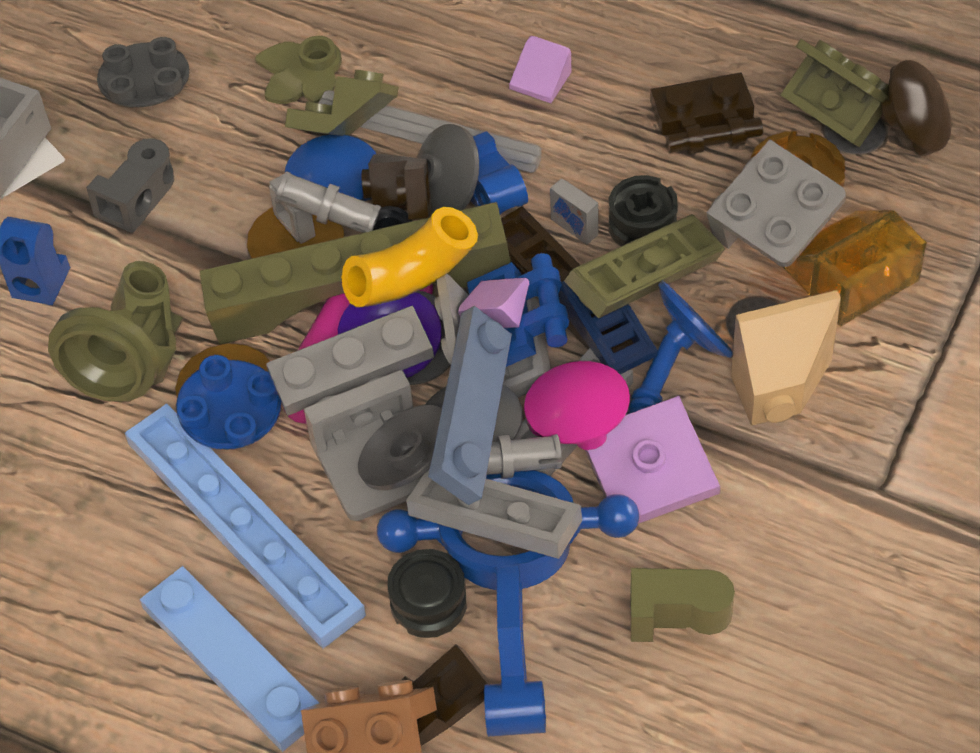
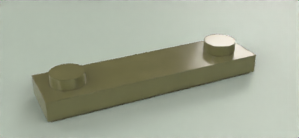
(642, 264)

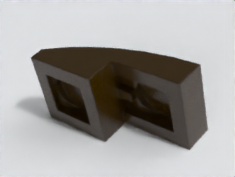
(457, 691)

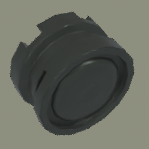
(640, 207)
(427, 593)

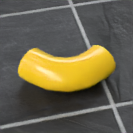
(412, 262)

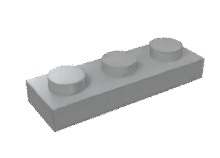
(350, 359)
(502, 514)

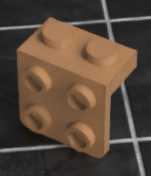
(368, 722)

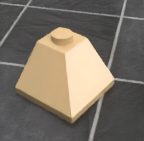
(783, 355)

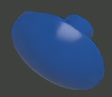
(333, 161)
(228, 403)

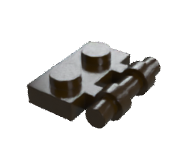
(705, 113)

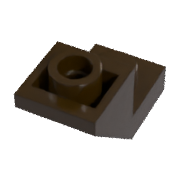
(398, 183)

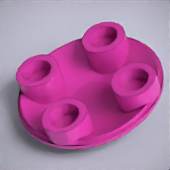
(577, 403)

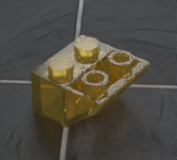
(862, 258)

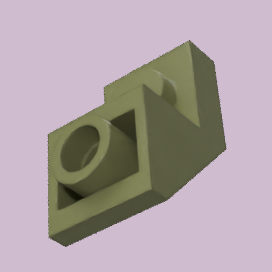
(353, 105)

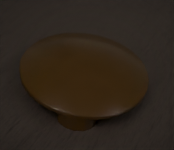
(918, 107)

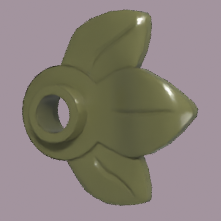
(300, 69)

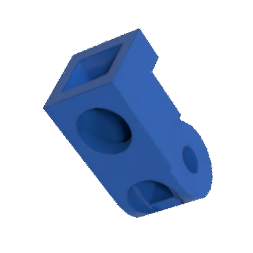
(497, 178)
(30, 254)

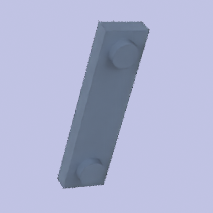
(470, 406)

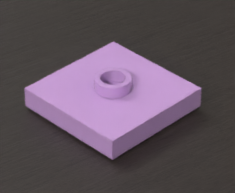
(655, 461)

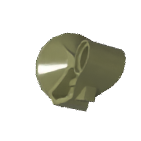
(119, 350)

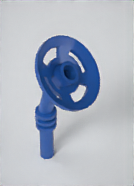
(682, 332)

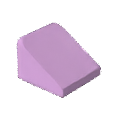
(541, 69)
(500, 300)

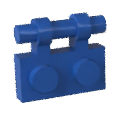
(548, 318)

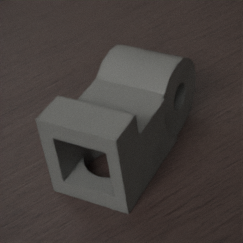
(134, 186)

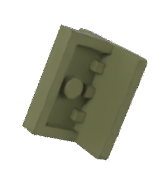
(837, 91)

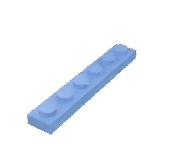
(247, 527)

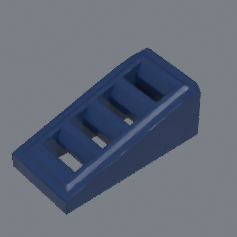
(601, 345)

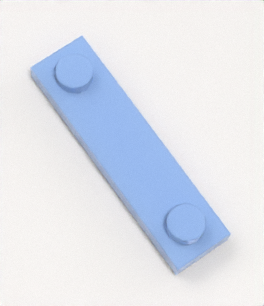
(230, 656)

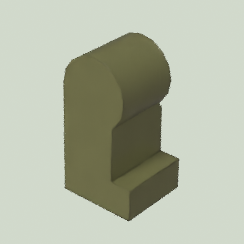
(679, 600)

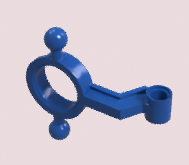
(513, 704)

